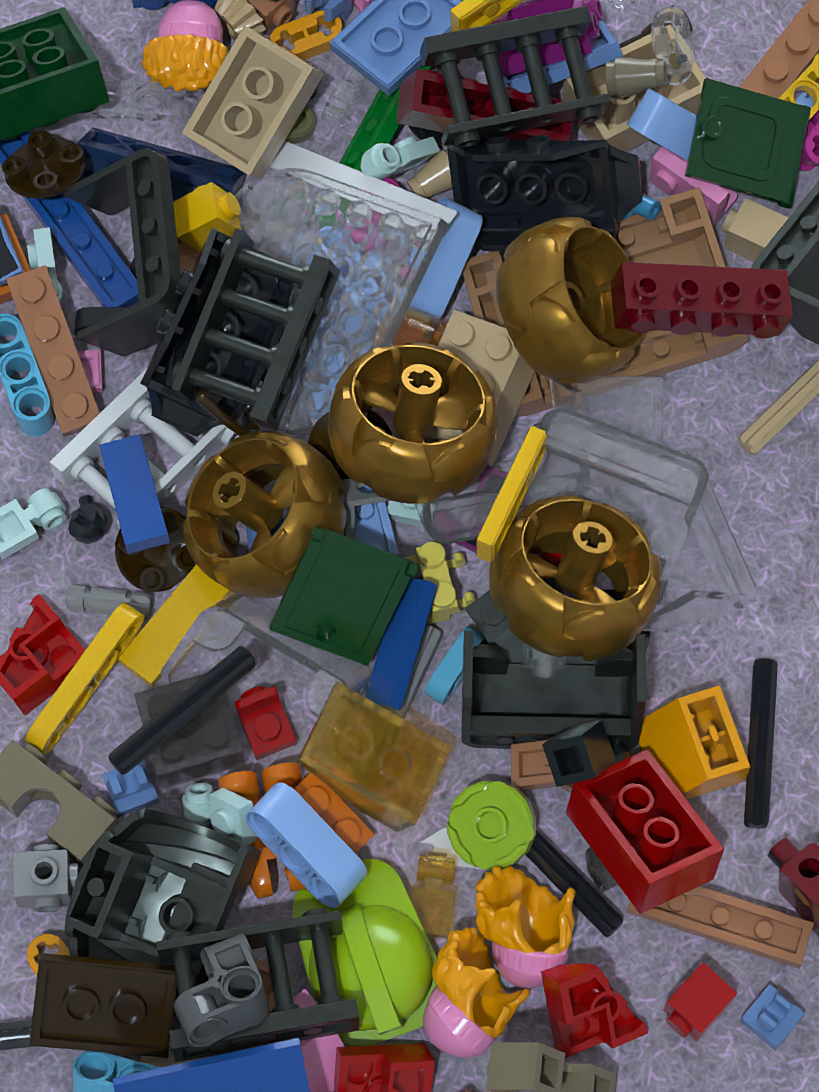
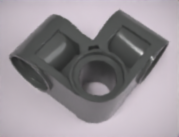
(217, 1006)

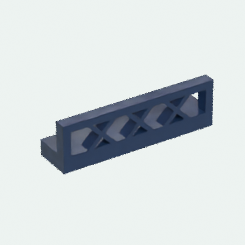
(186, 170)

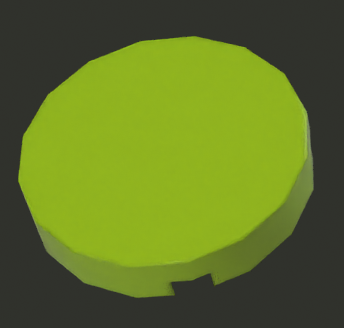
(491, 825)

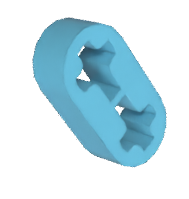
(450, 670)

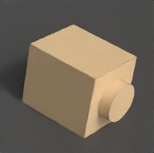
(751, 229)

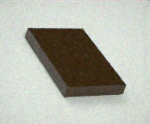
(103, 1005)

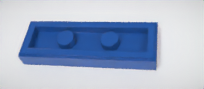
(134, 494)
(401, 645)

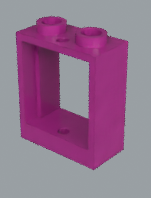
(513, 62)

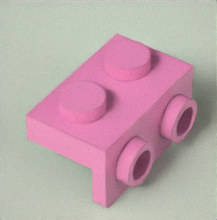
(669, 176)

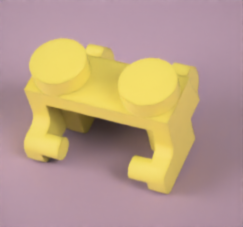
(436, 570)

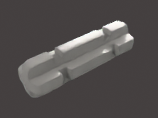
(105, 600)

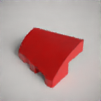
(38, 657)
(587, 1009)
(384, 1068)

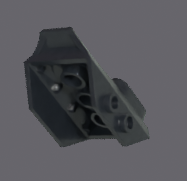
(538, 180)
(178, 328)

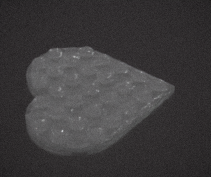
(380, 258)

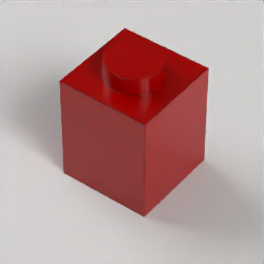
(698, 1003)

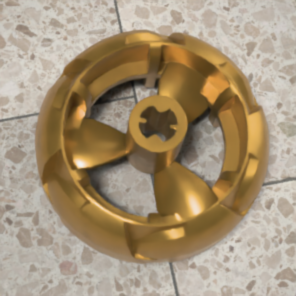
(560, 300)
(424, 390)
(231, 490)
(591, 541)

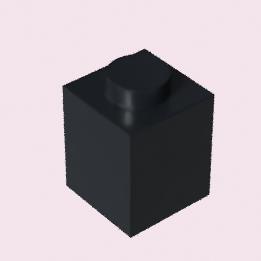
(579, 753)

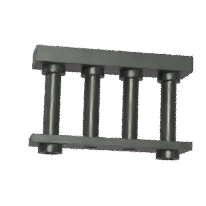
(525, 36)
(281, 361)
(287, 1020)

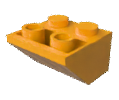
(696, 743)

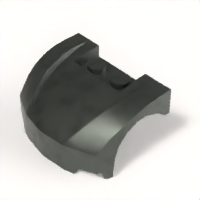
(154, 881)

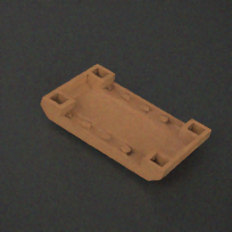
(677, 236)

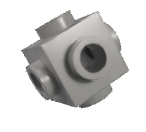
(30, 876)

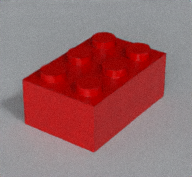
(644, 831)

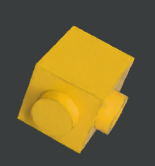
(205, 209)

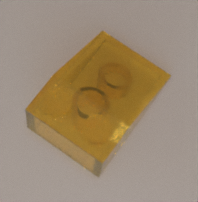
(373, 758)

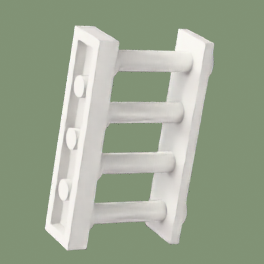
(132, 406)

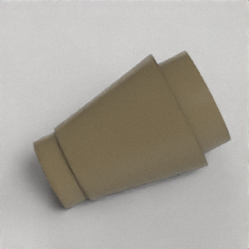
(634, 76)

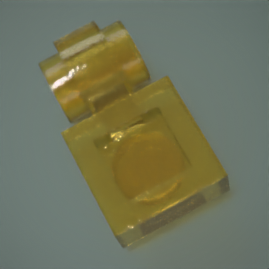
(431, 904)

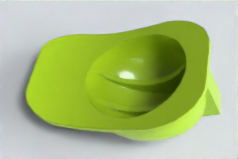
(378, 957)

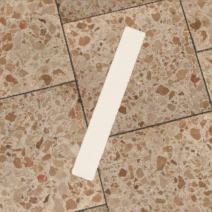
(297, 157)

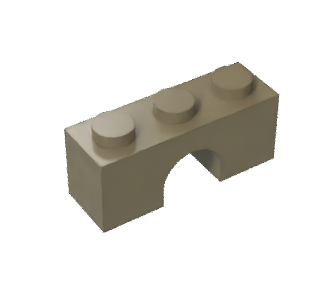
(28, 779)
(542, 1069)

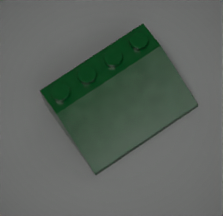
(46, 73)

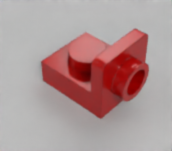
(264, 721)

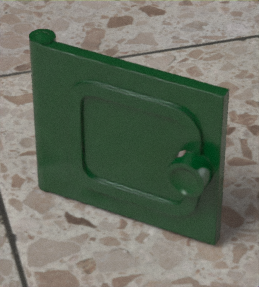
(755, 142)
(342, 595)

